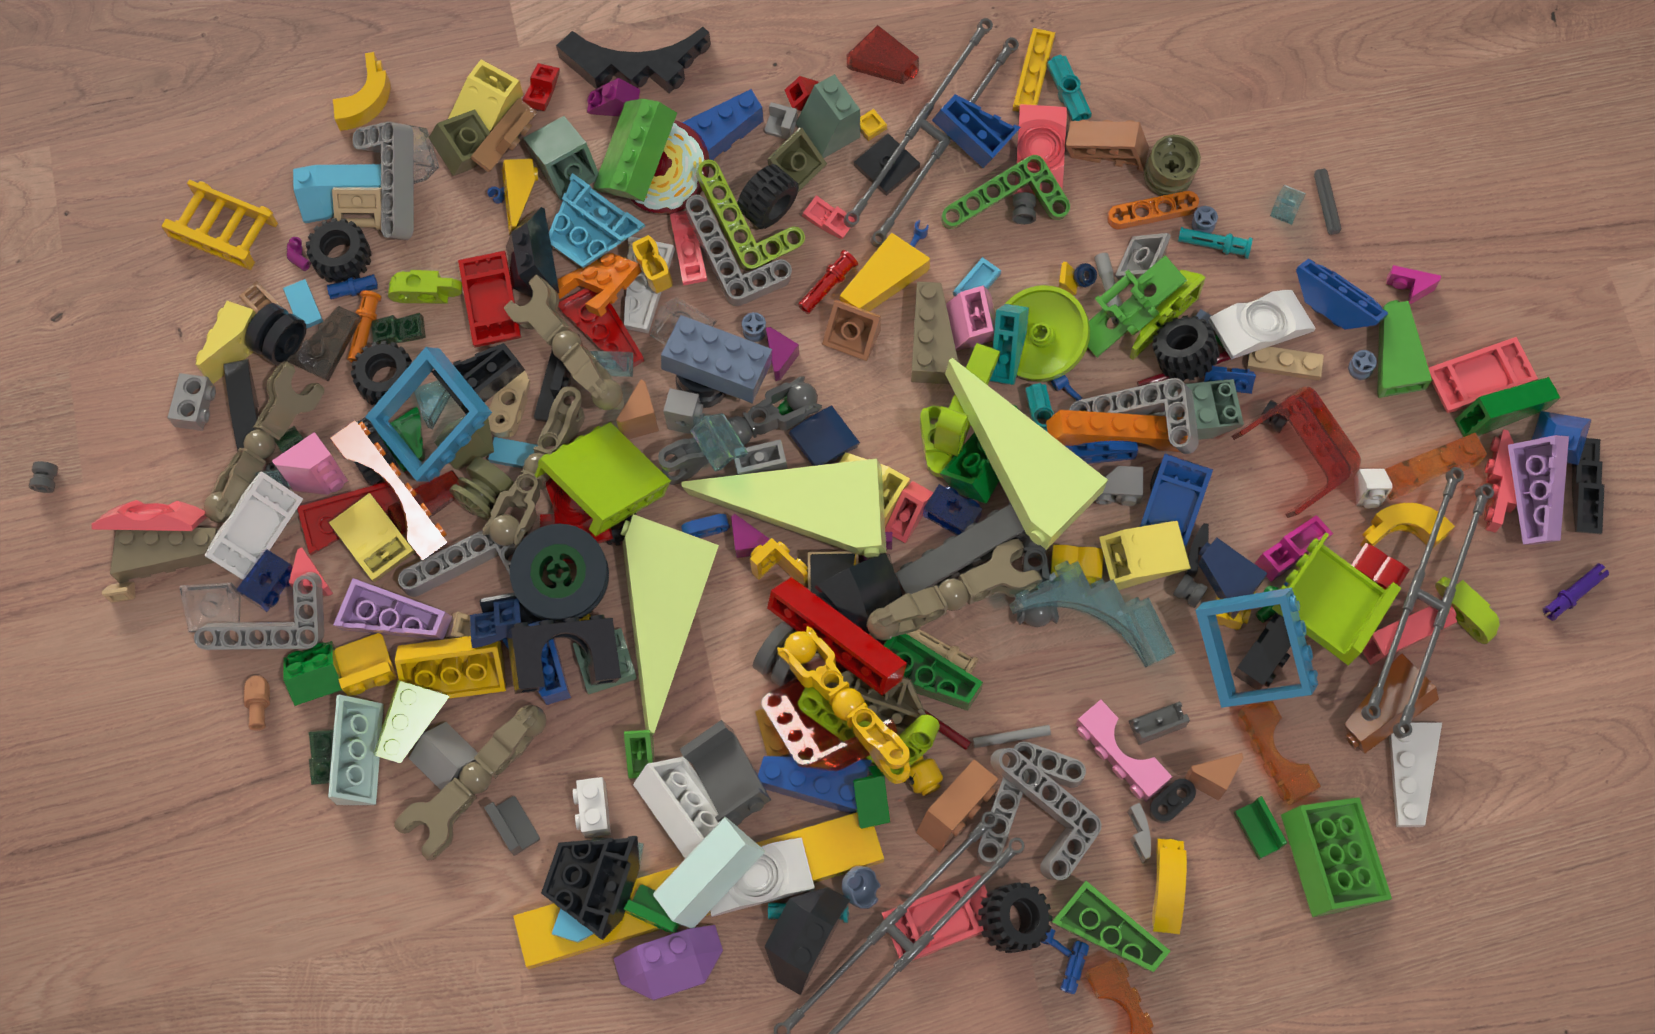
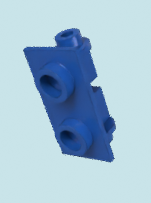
(1243, 378)

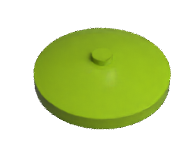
(1055, 332)

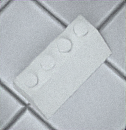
(678, 801)

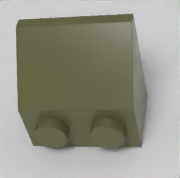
(458, 140)

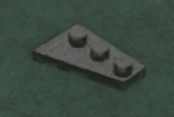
(325, 348)

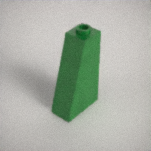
(1507, 407)

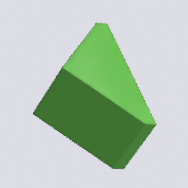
(639, 751)

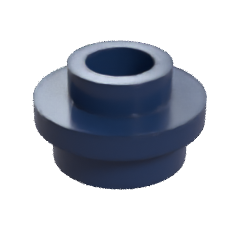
(1085, 275)

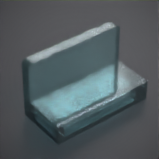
(718, 440)

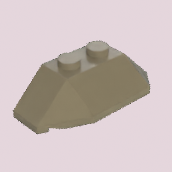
(898, 703)

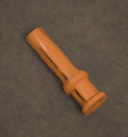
(367, 311)

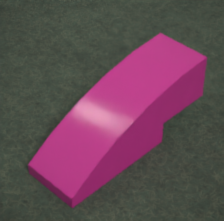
(1291, 548)

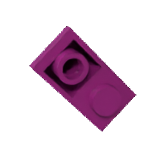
(611, 97)

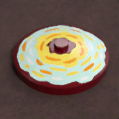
(676, 172)

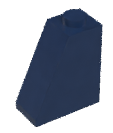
(1229, 571)

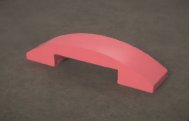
(688, 249)

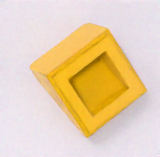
(1066, 279)

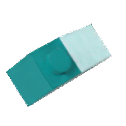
(1009, 339)

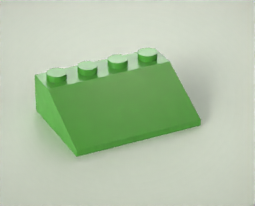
(635, 149)
(1335, 856)

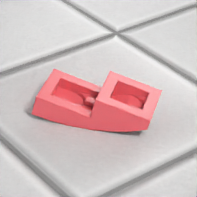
(827, 217)

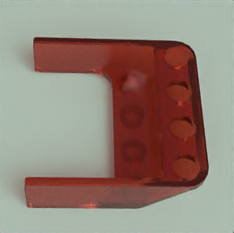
(1321, 437)
(806, 739)

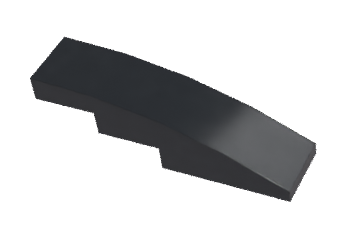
(241, 399)
(1588, 489)

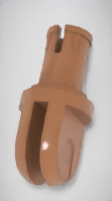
(256, 700)

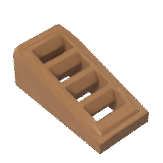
(252, 291)

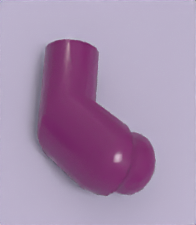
(294, 254)

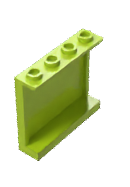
(605, 476)
(1337, 601)

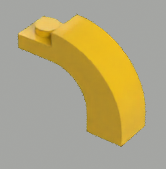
(368, 102)
(1409, 518)
(1170, 886)

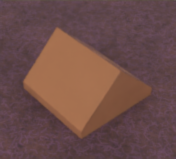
(852, 330)
(638, 414)
(1214, 776)

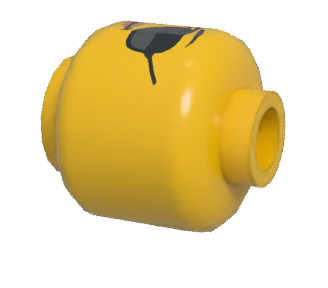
(925, 776)

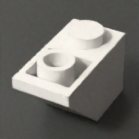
(1371, 487)

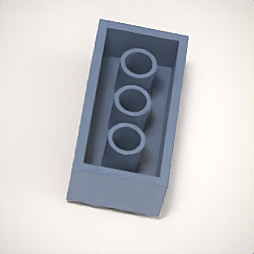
(716, 359)

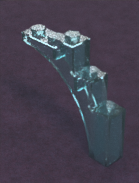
(1133, 620)

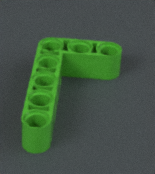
(1006, 189)

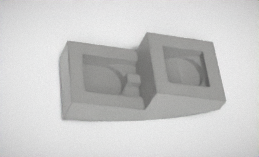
(1141, 840)

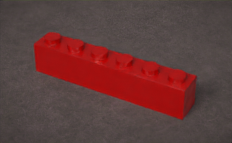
(851, 645)

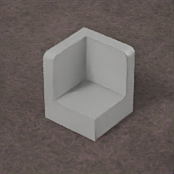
(781, 121)

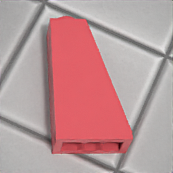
(1417, 628)

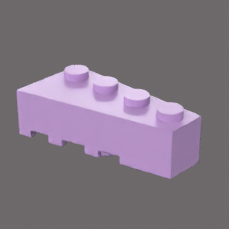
(1540, 486)

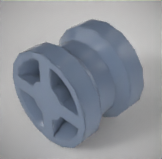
(1204, 214)
(753, 321)
(1364, 359)

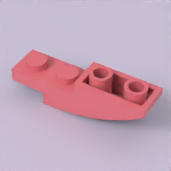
(1501, 477)

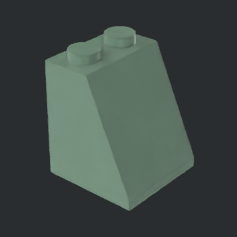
(830, 117)
(559, 153)

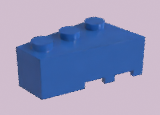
(974, 129)
(555, 682)

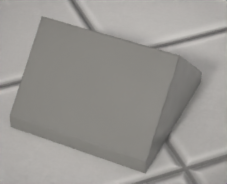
(1143, 254)
(442, 754)

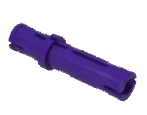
(1568, 598)

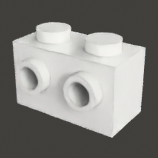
(593, 807)

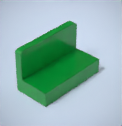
(871, 799)
(1260, 828)
(647, 908)

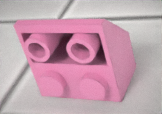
(971, 318)

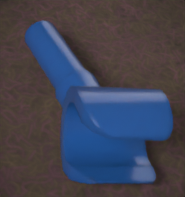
(495, 190)
(918, 233)
(1063, 382)
(1050, 941)

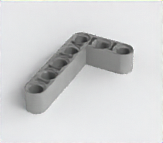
(397, 182)
(726, 259)
(1142, 406)
(451, 570)
(271, 630)
(1009, 791)
(1053, 806)

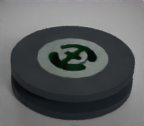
(555, 544)

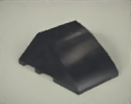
(863, 589)
(594, 880)

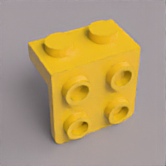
(773, 553)
(364, 664)

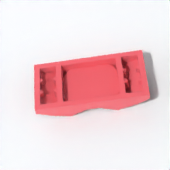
(1042, 135)
(1481, 373)
(151, 516)
(931, 908)

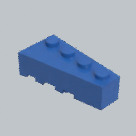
(727, 122)
(815, 786)

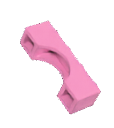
(1144, 776)

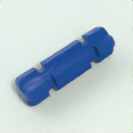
(1074, 967)

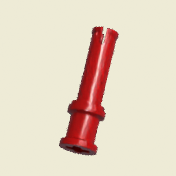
(834, 274)

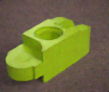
(423, 287)
(935, 458)
(1472, 611)

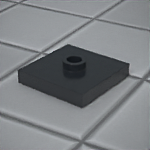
(875, 159)

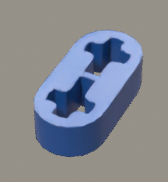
(706, 526)

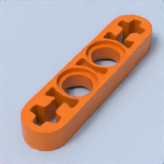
(1154, 213)

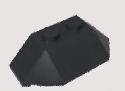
(531, 253)
(803, 935)

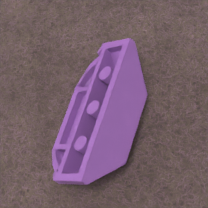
(670, 962)

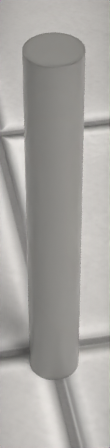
(1011, 736)

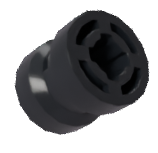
(1278, 421)

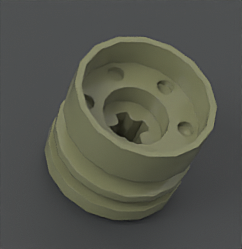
(1171, 165)
(480, 492)

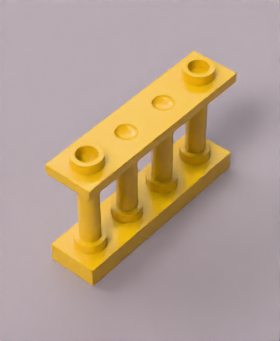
(219, 246)

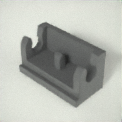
(1159, 723)

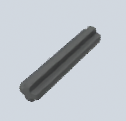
(1327, 201)

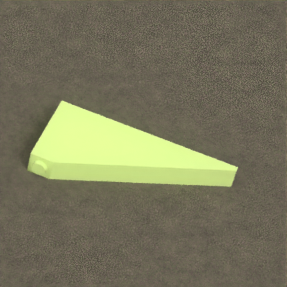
(1037, 472)
(825, 502)
(664, 588)

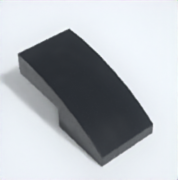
(1200, 540)

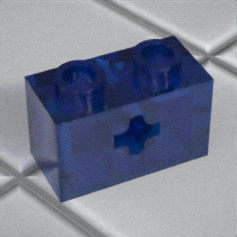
(947, 499)
(255, 585)

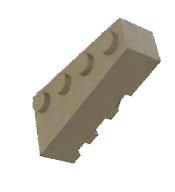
(932, 335)
(152, 552)

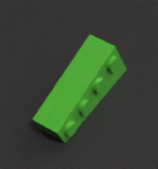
(1108, 927)

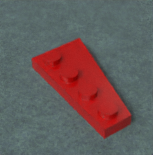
(604, 332)
(318, 514)

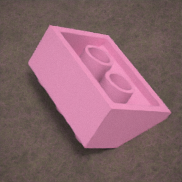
(310, 467)

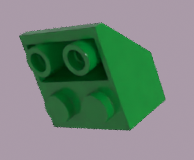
(311, 673)

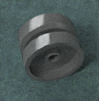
(769, 661)

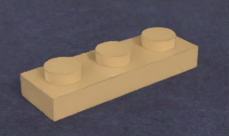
(1286, 362)

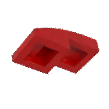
(541, 86)

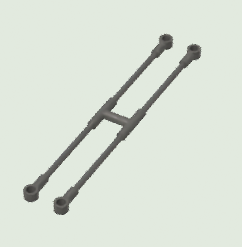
(920, 122)
(1443, 606)
(888, 926)

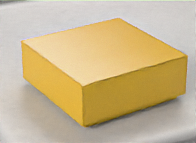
(872, 124)

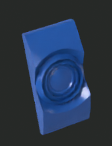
(1177, 494)

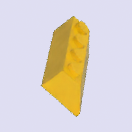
(452, 666)

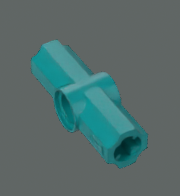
(1065, 78)
(1039, 403)

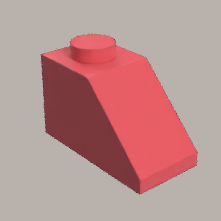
(908, 511)

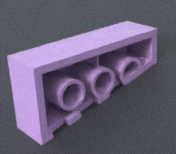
(383, 612)

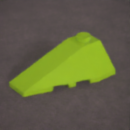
(1170, 308)

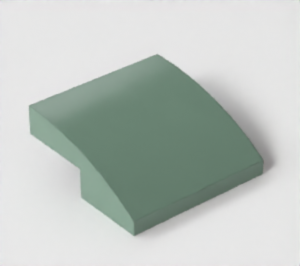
(626, 667)

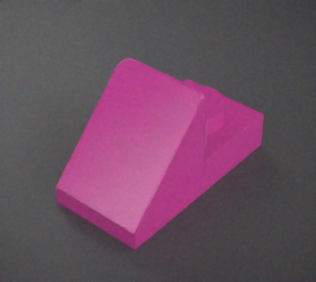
(1418, 282)

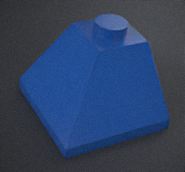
(1564, 425)

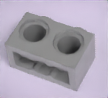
(185, 401)

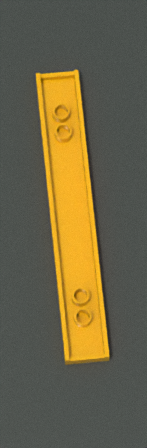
(829, 848)

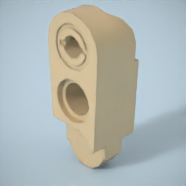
(512, 413)

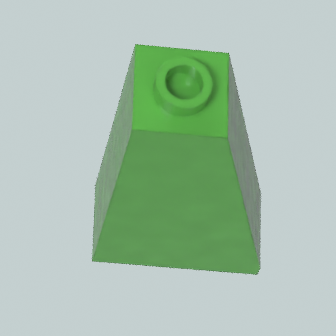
(1400, 353)

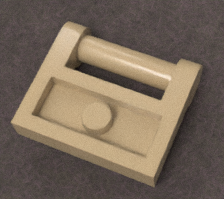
(358, 201)

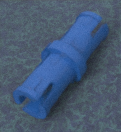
(352, 286)

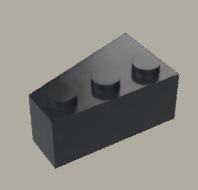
(486, 372)
(1265, 655)

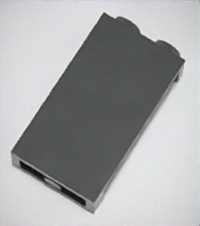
(726, 773)

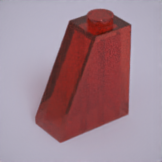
(883, 57)

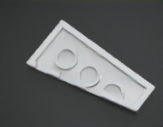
(640, 299)
(1413, 772)

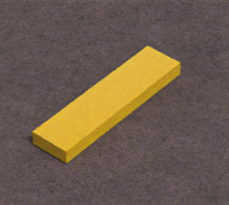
(1034, 68)

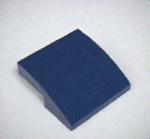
(824, 437)
(494, 625)

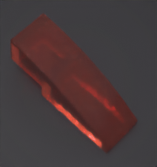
(433, 494)

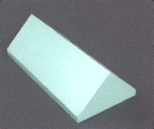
(353, 759)
(707, 874)

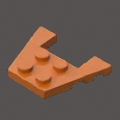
(604, 277)

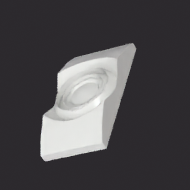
(1261, 323)
(253, 525)
(775, 875)

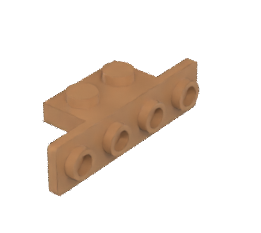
(504, 135)

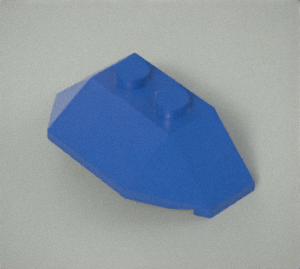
(1337, 297)

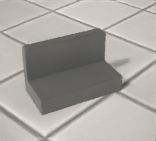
(513, 825)

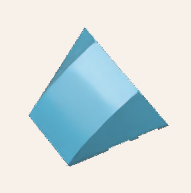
(589, 224)

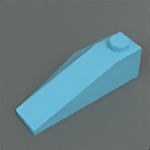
(315, 184)

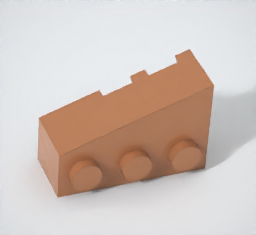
(1108, 141)
(956, 805)

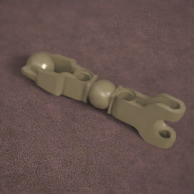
(566, 345)
(558, 430)
(260, 443)
(979, 583)
(475, 777)

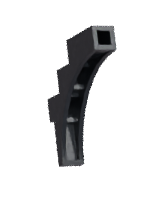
(662, 65)

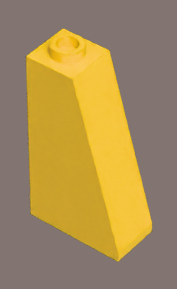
(885, 274)

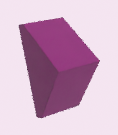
(783, 352)
(746, 537)

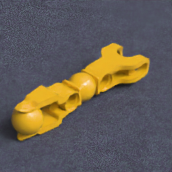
(846, 703)

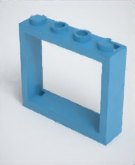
(403, 388)
(1217, 655)

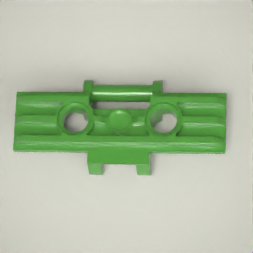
(1138, 309)

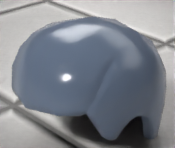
(861, 887)

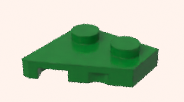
(410, 430)

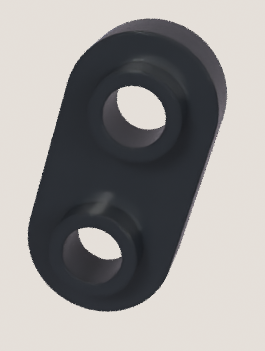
(1171, 801)

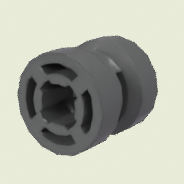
(1024, 208)
(43, 477)
(1190, 590)

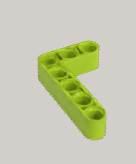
(739, 224)
(953, 422)
(917, 736)

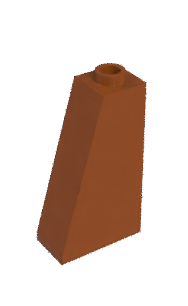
(1396, 695)

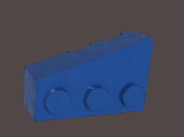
(1105, 451)

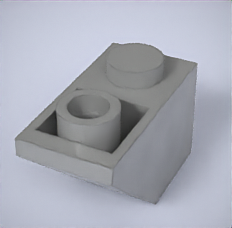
(1123, 486)

